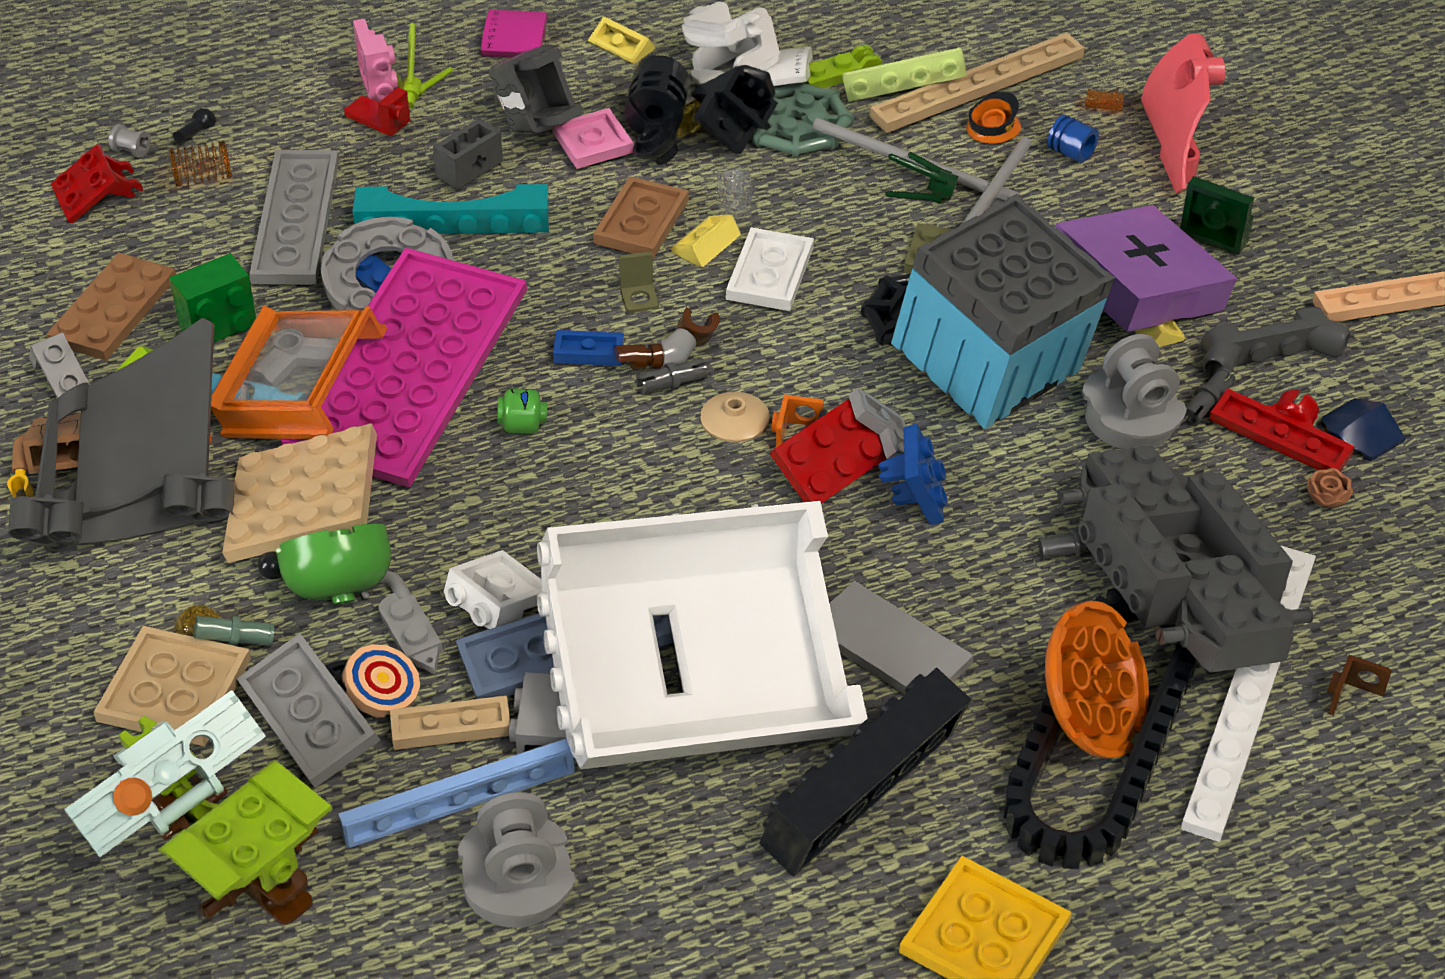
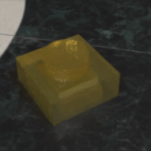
(689, 124)

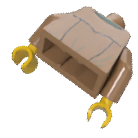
(28, 451)

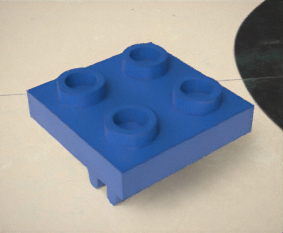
(921, 473)

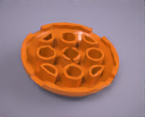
(1096, 680)

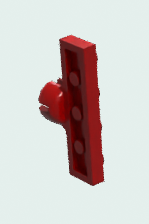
(1283, 428)

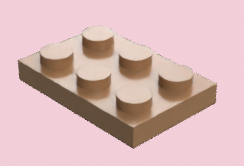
(641, 216)

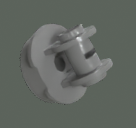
(1132, 397)
(515, 862)

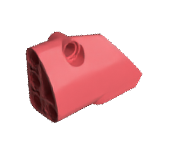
(1177, 100)

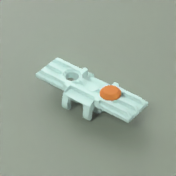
(153, 764)

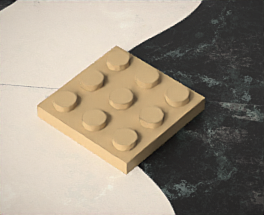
(170, 680)

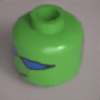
(521, 411)

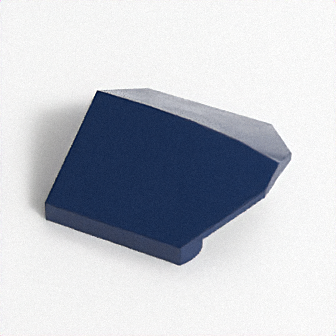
(1365, 426)

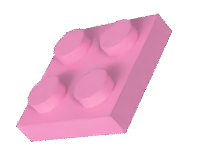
(593, 138)

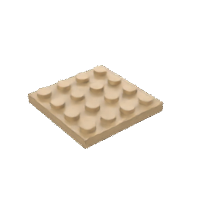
(300, 491)

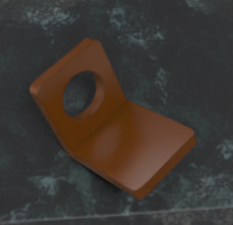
(1351, 677)

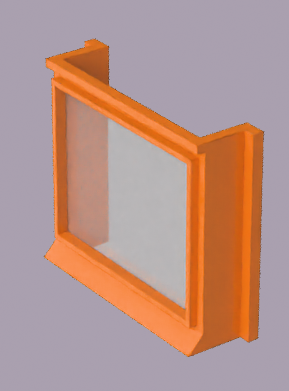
(287, 371)

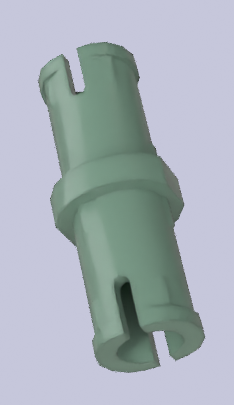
(233, 631)

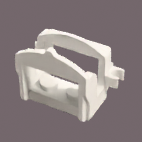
(724, 38)

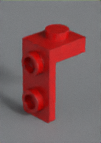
(384, 116)

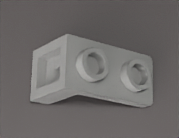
(57, 363)

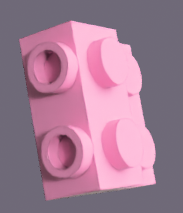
(374, 61)

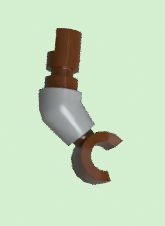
(672, 349)

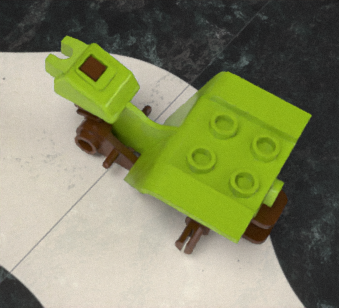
(244, 840)

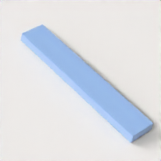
(456, 793)

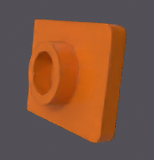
(789, 415)

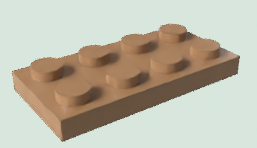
(113, 305)

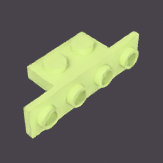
(904, 74)

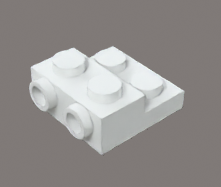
(492, 589)

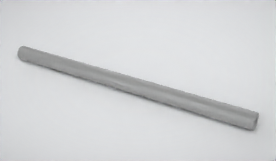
(885, 149)
(1000, 178)

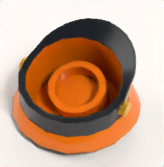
(994, 118)

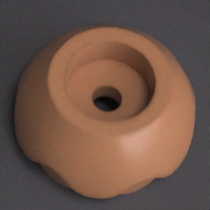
(1329, 488)

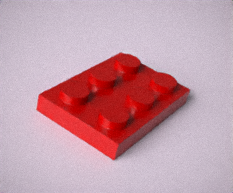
(828, 454)

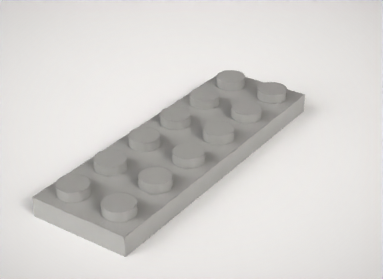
(295, 217)

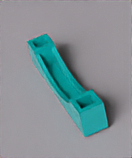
(511, 212)

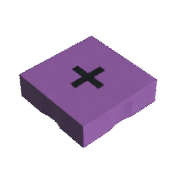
(1154, 265)

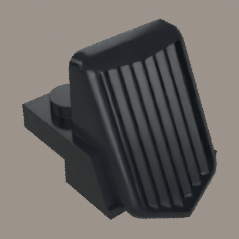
(735, 105)

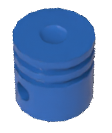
(1073, 138)

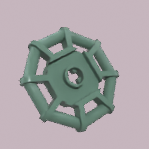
(802, 106)

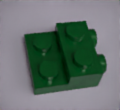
(1217, 215)

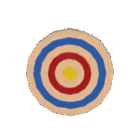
(380, 680)

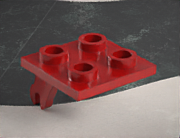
(90, 181)

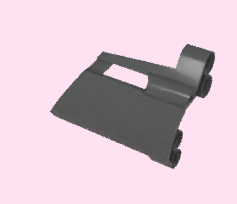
(137, 453)

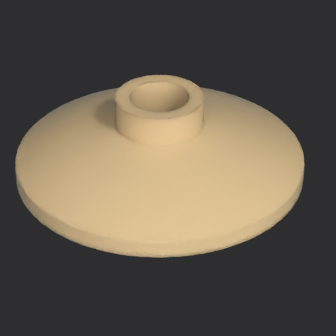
(735, 417)

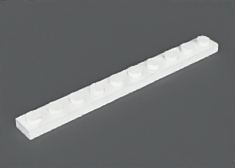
(1238, 726)

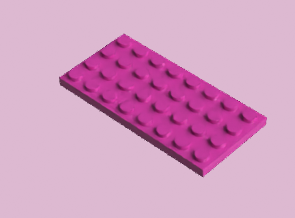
(411, 381)

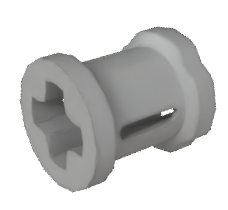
(124, 139)

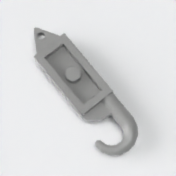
(409, 624)

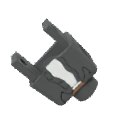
(533, 90)

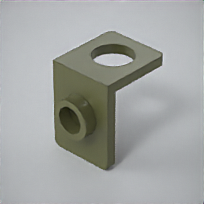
(637, 278)

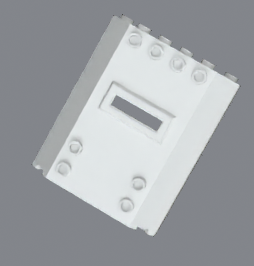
(744, 626)

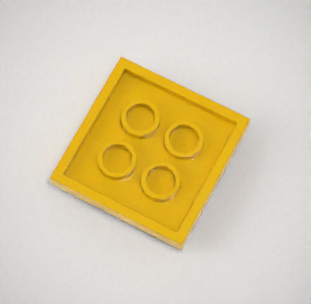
(984, 927)

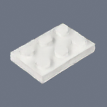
(770, 269)

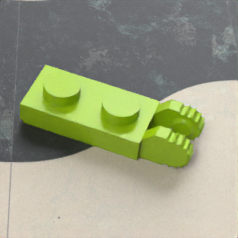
(830, 70)

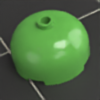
(335, 562)

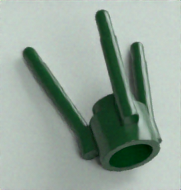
(941, 181)

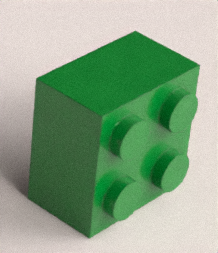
(217, 293)

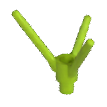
(411, 83)

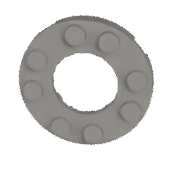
(365, 239)

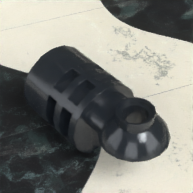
(657, 106)

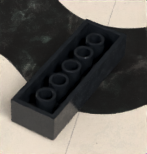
(862, 770)

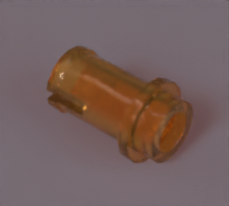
(1106, 100)

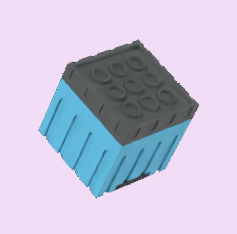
(1000, 310)

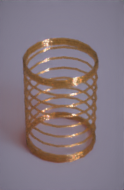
(222, 148)

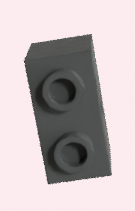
(468, 153)

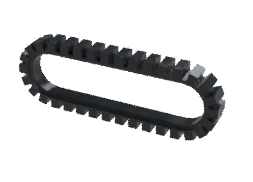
(1123, 807)

